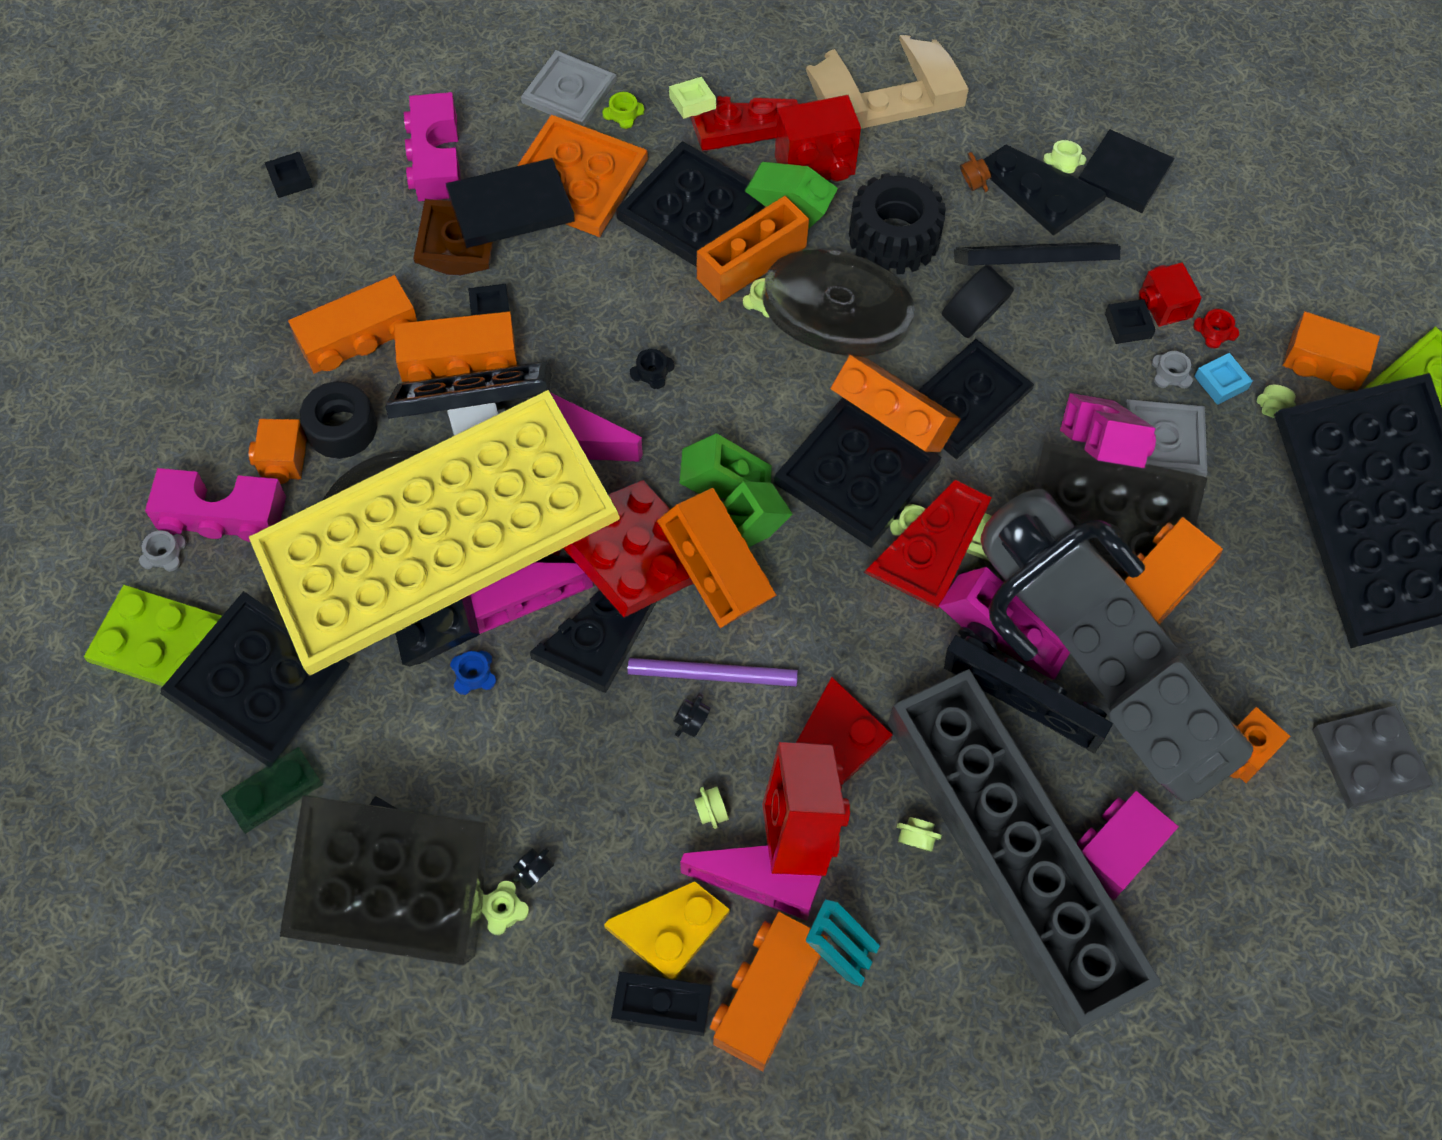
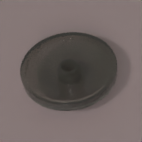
(838, 302)

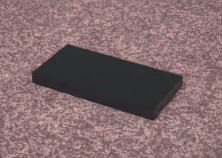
(1036, 253)
(469, 389)

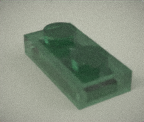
(271, 790)

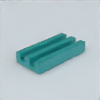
(853, 929)

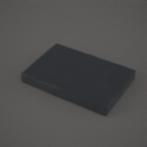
(509, 202)
(977, 390)

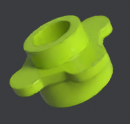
(623, 101)

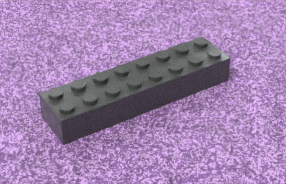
(1022, 854)

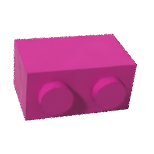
(1126, 841)

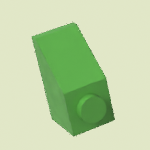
(796, 182)
(720, 466)
(757, 510)

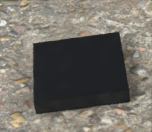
(1126, 170)

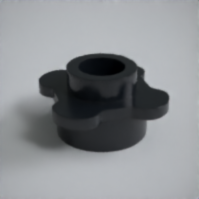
(652, 358)
(980, 633)
(691, 716)
(532, 867)

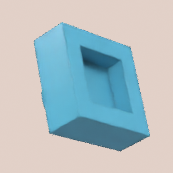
(1223, 378)

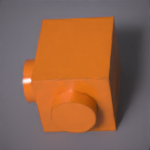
(279, 449)
(1266, 741)

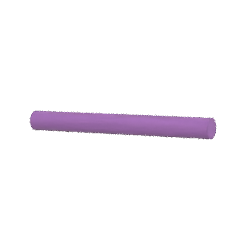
(712, 672)

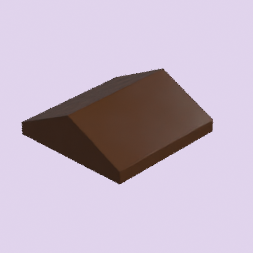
(442, 244)

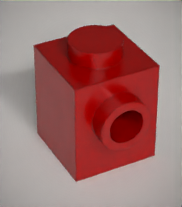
(1170, 294)

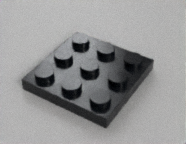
(688, 202)
(856, 472)
(251, 681)

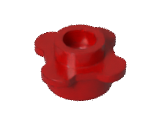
(1220, 319)

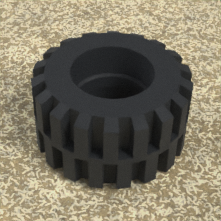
(898, 199)

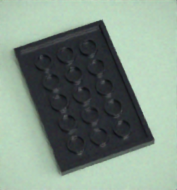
(1374, 502)

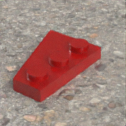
(738, 122)
(933, 546)
(847, 726)

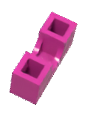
(431, 123)
(1109, 430)
(180, 505)

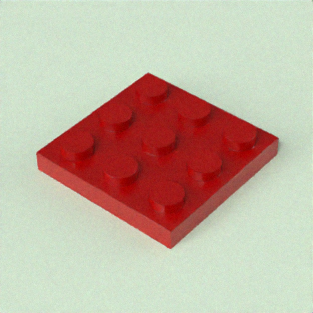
(632, 556)

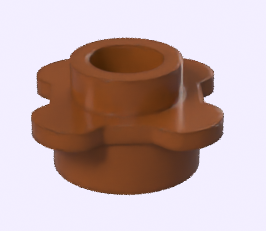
(975, 173)

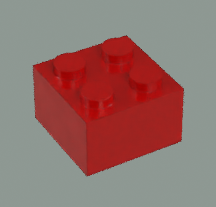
(819, 136)
(804, 809)

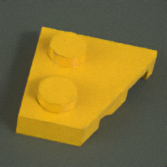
(670, 928)

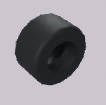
(977, 301)
(344, 439)

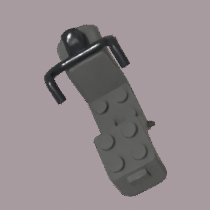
(1113, 638)

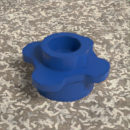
(470, 661)

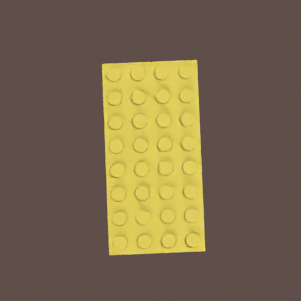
(431, 531)

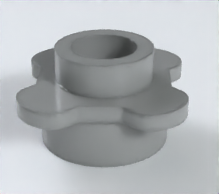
(1176, 361)
(162, 540)

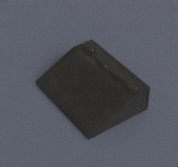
(1125, 496)
(386, 880)

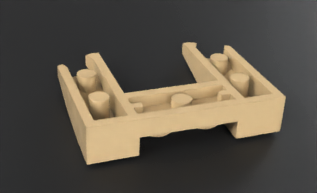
(936, 89)

